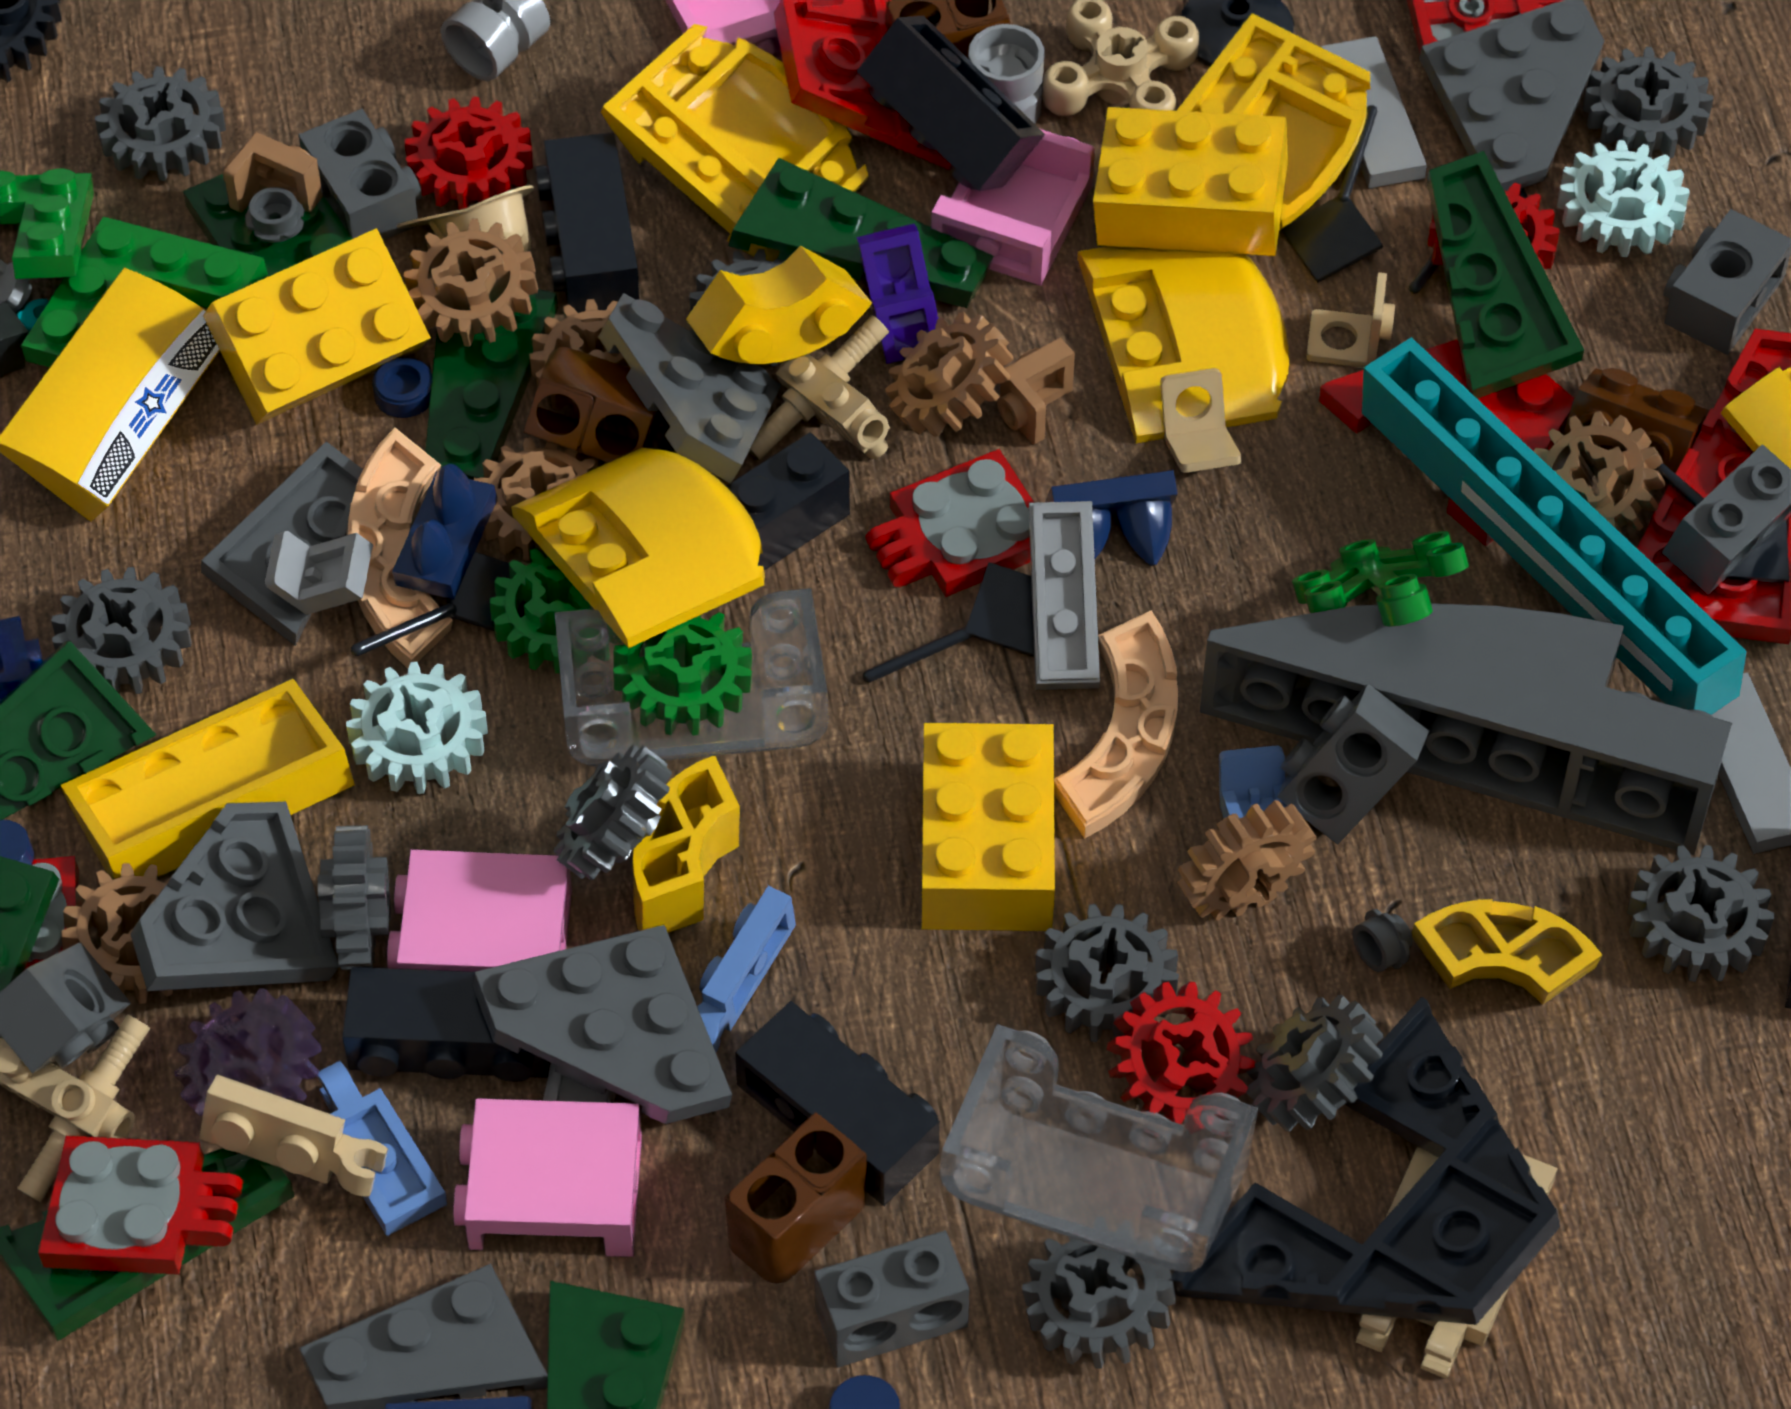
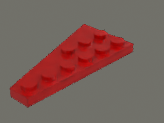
(1740, 607)

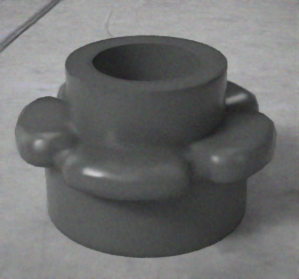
(274, 215)
(1383, 940)

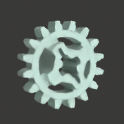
(1623, 198)
(412, 727)

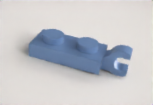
(735, 977)
(407, 1184)

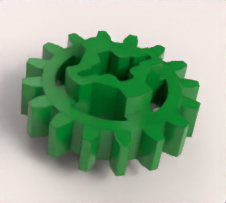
(545, 592)
(685, 674)

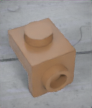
(271, 164)
(1034, 382)

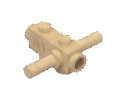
(822, 391)
(79, 1105)

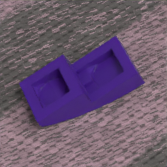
(898, 287)

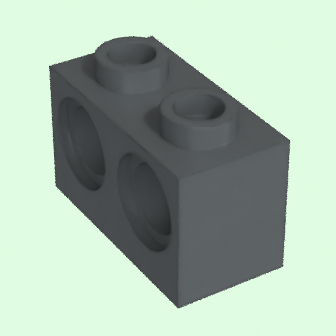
(362, 175)
(1732, 520)
(1360, 769)
(891, 1298)

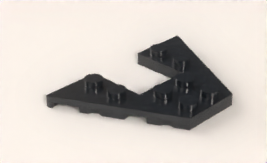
(1443, 1246)

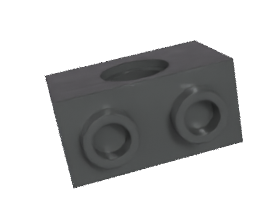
(1726, 281)
(60, 1009)

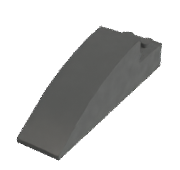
(1509, 706)

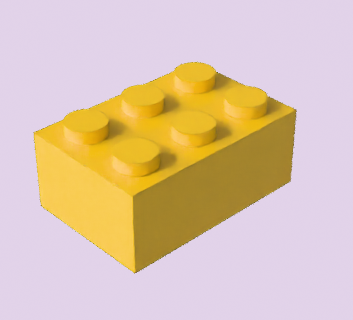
(1191, 181)
(316, 326)
(988, 827)

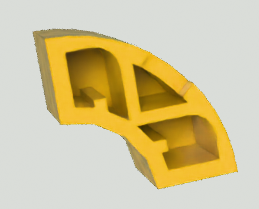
(778, 311)
(694, 831)
(1505, 943)

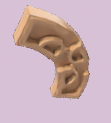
(383, 515)
(1139, 731)

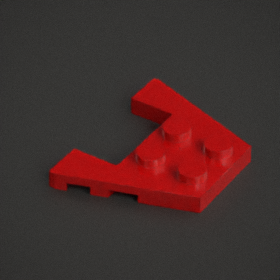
(820, 55)
(1525, 408)

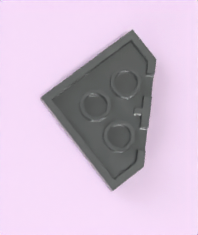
(1516, 85)
(706, 399)
(237, 909)
(611, 1021)

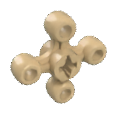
(1119, 61)

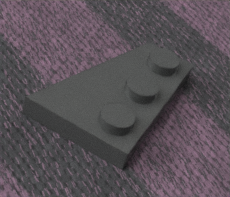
(310, 506)
(430, 1346)

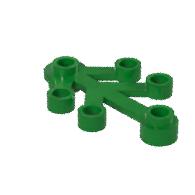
(1387, 572)

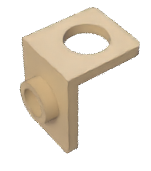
(1366, 328)
(1198, 440)

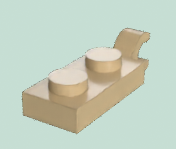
(289, 1136)

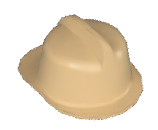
(503, 208)

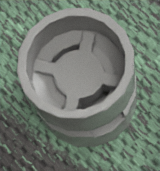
(490, 33)
(1013, 63)

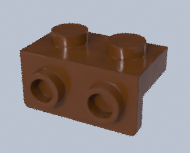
(1665, 416)

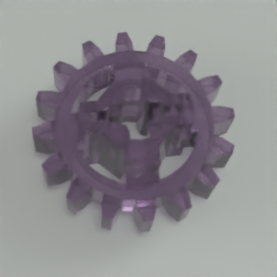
(251, 1043)

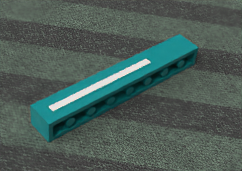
(1551, 529)

